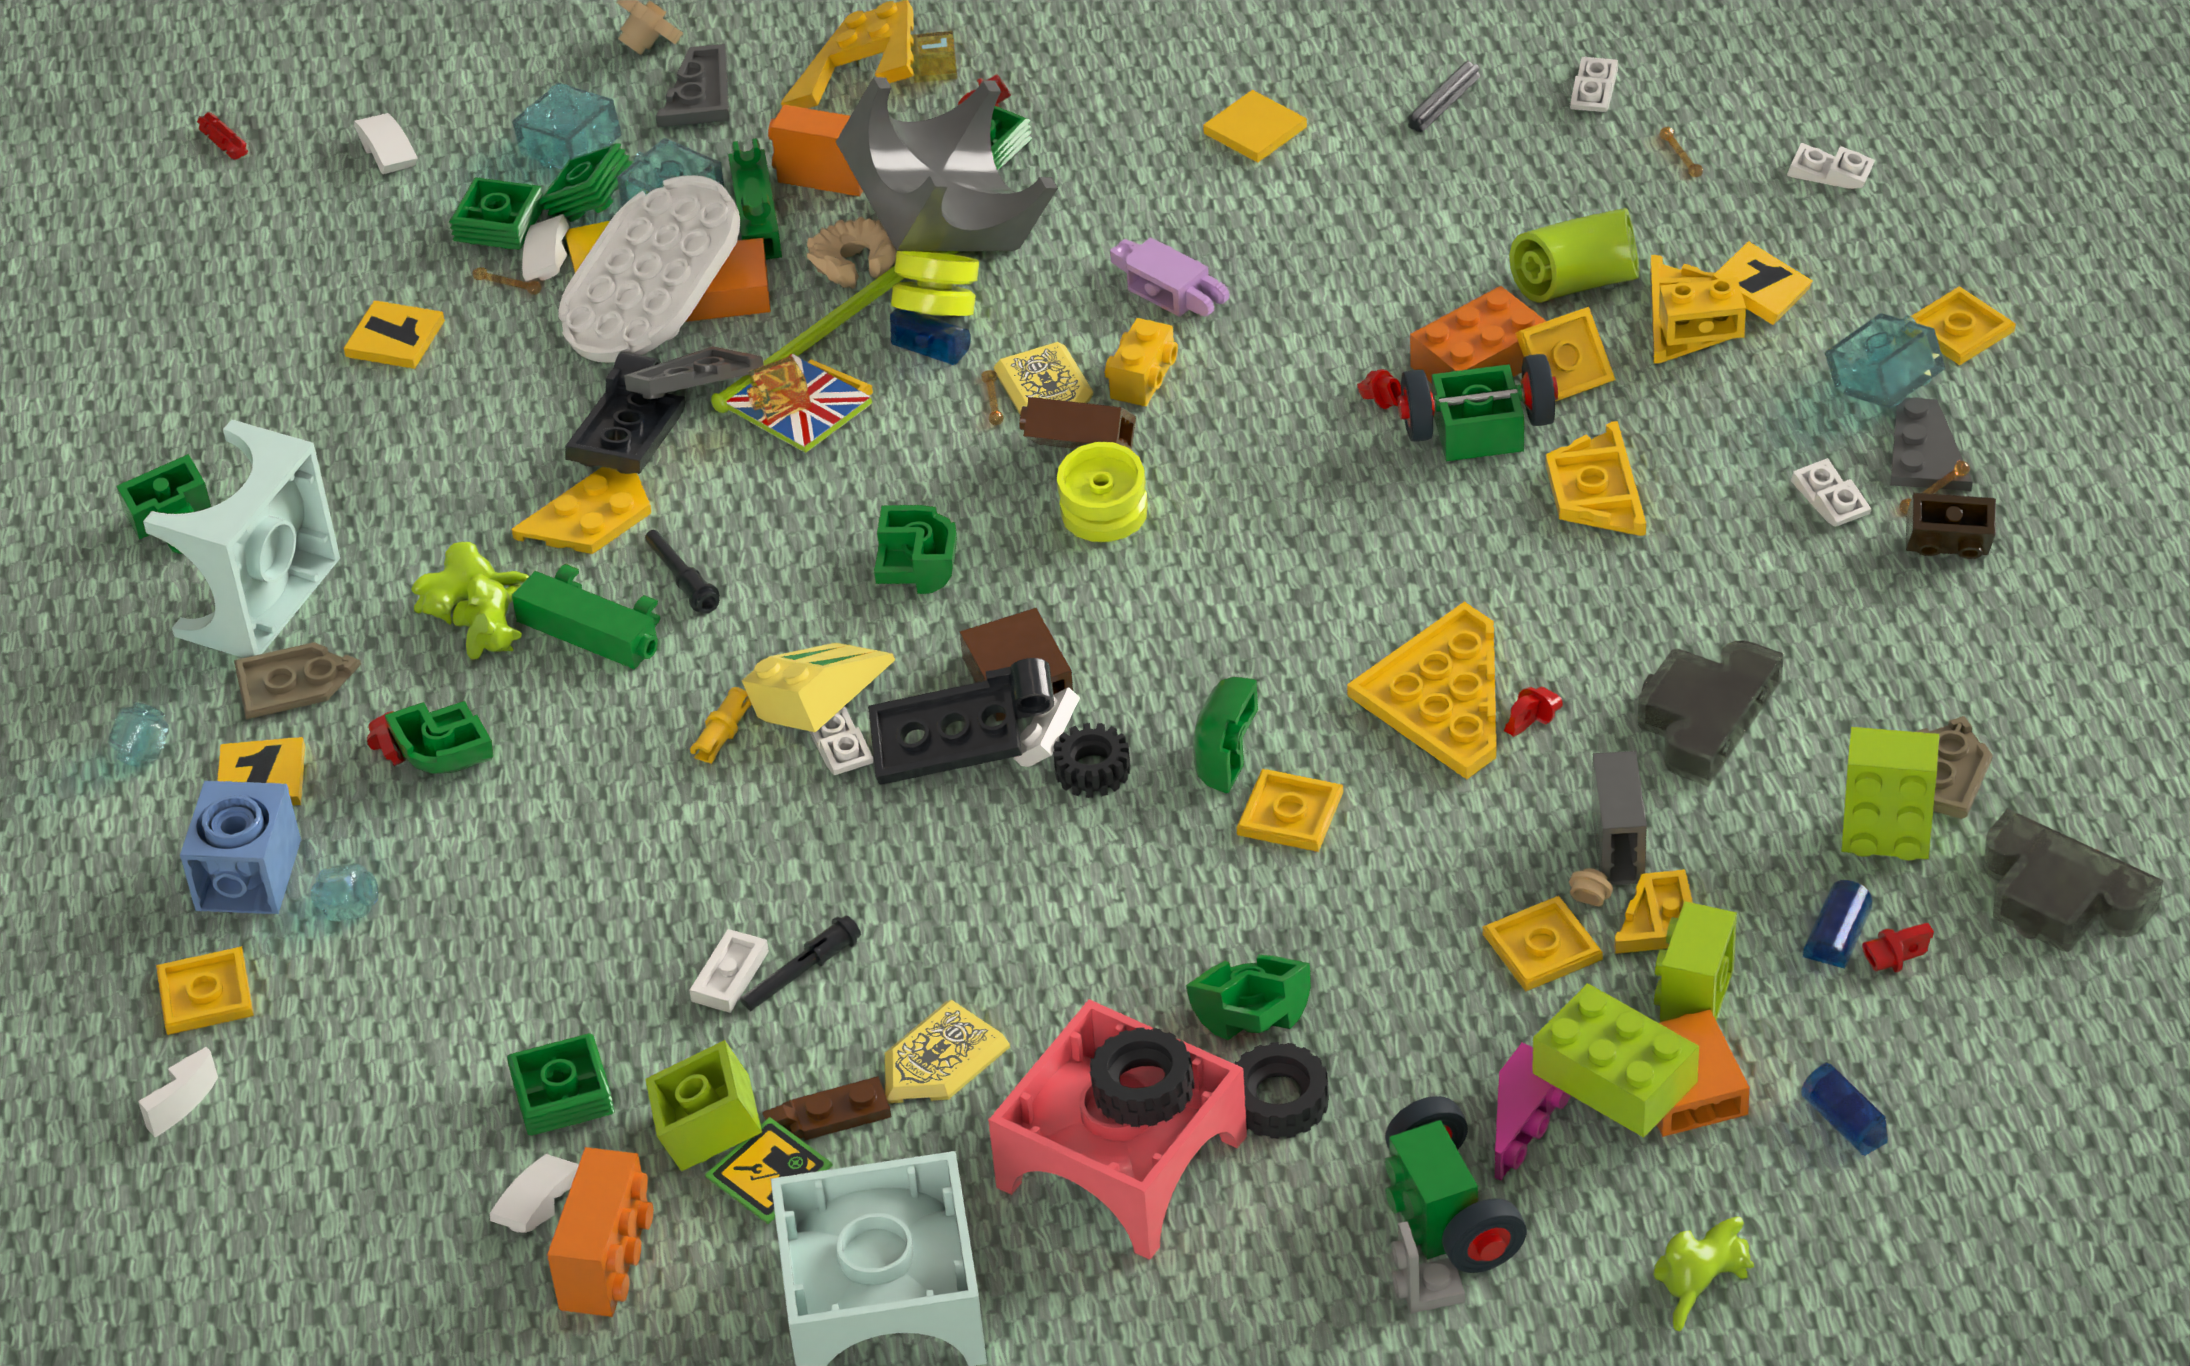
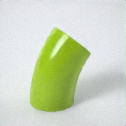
(1575, 255)

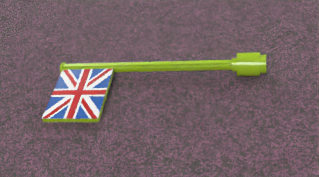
(830, 398)

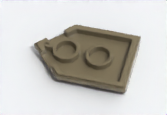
(291, 678)
(1959, 767)

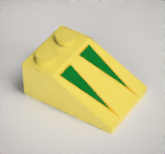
(812, 684)

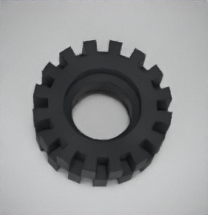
(1091, 743)

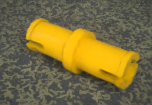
(721, 725)

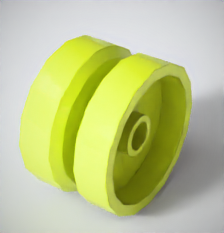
(934, 286)
(1102, 492)

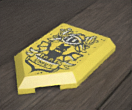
(1043, 373)
(941, 1055)

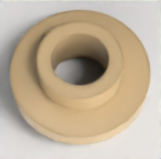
(1590, 887)

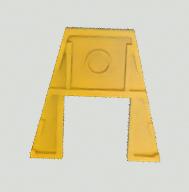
(859, 37)

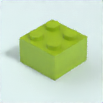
(1697, 961)
(703, 1105)

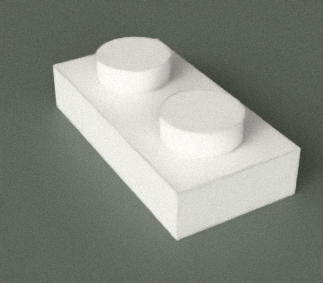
(1043, 732)
(729, 970)

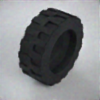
(1289, 1062)
(1145, 1104)

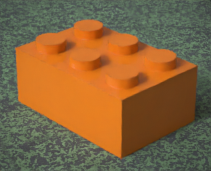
(1474, 336)
(600, 1232)

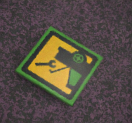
(751, 1165)

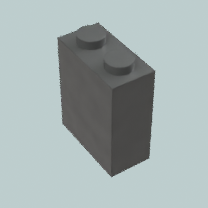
(1618, 816)

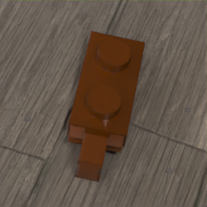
(833, 1109)

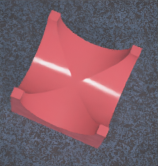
(1059, 1130)

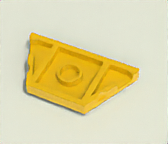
(1667, 275)
(1596, 483)
(589, 512)

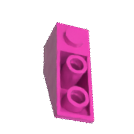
(1522, 1109)

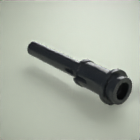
(702, 595)
(817, 951)

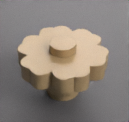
(645, 25)

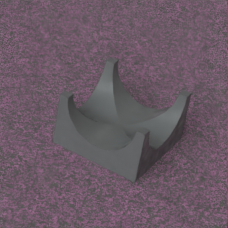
(938, 176)

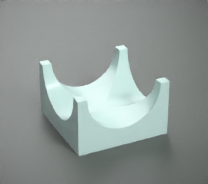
(259, 546)
(877, 1257)

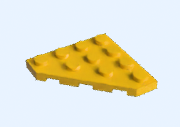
(1440, 690)

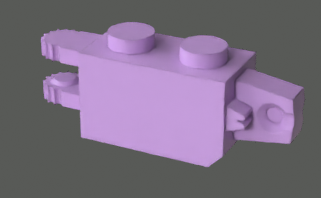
(1168, 277)

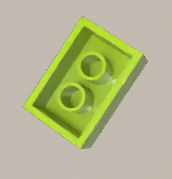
(1890, 793)
(1615, 1060)

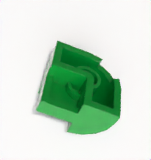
(915, 547)
(1221, 731)
(440, 739)
(1251, 995)

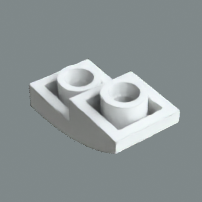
(1594, 84)
(386, 142)
(1845, 170)
(544, 249)
(1830, 495)
(842, 744)
(190, 1084)
(532, 1194)

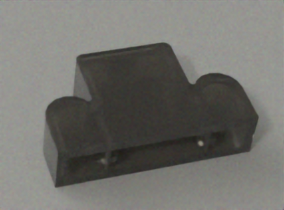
(1707, 704)
(2060, 886)

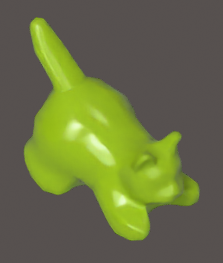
(448, 587)
(486, 616)
(1693, 1263)

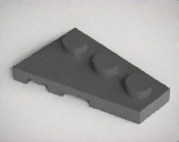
(700, 89)
(691, 370)
(1924, 446)

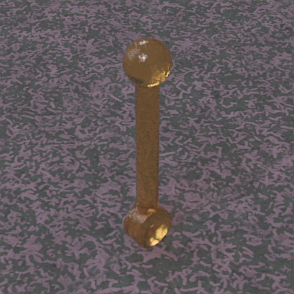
(1668, 135)
(532, 287)
(989, 377)
(1960, 469)

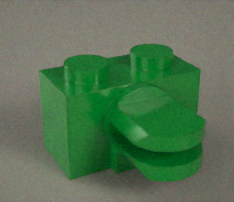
(166, 489)

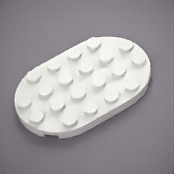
(649, 268)

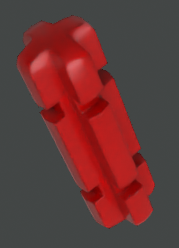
(222, 136)

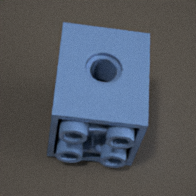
(240, 847)

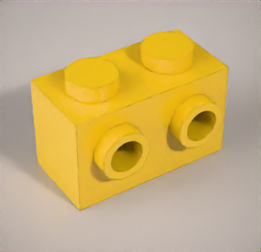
(1702, 311)
(1141, 361)

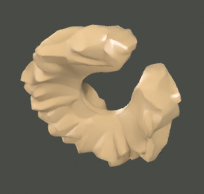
(846, 240)

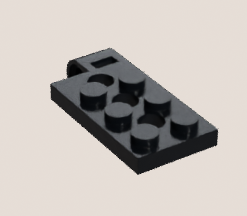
(623, 425)
(1014, 690)

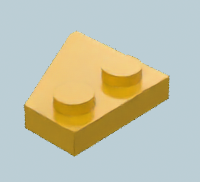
(1648, 915)

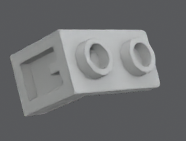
(1425, 1284)

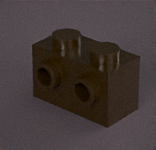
(1950, 525)

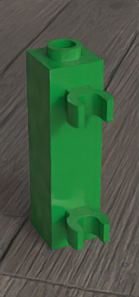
(755, 197)
(587, 620)

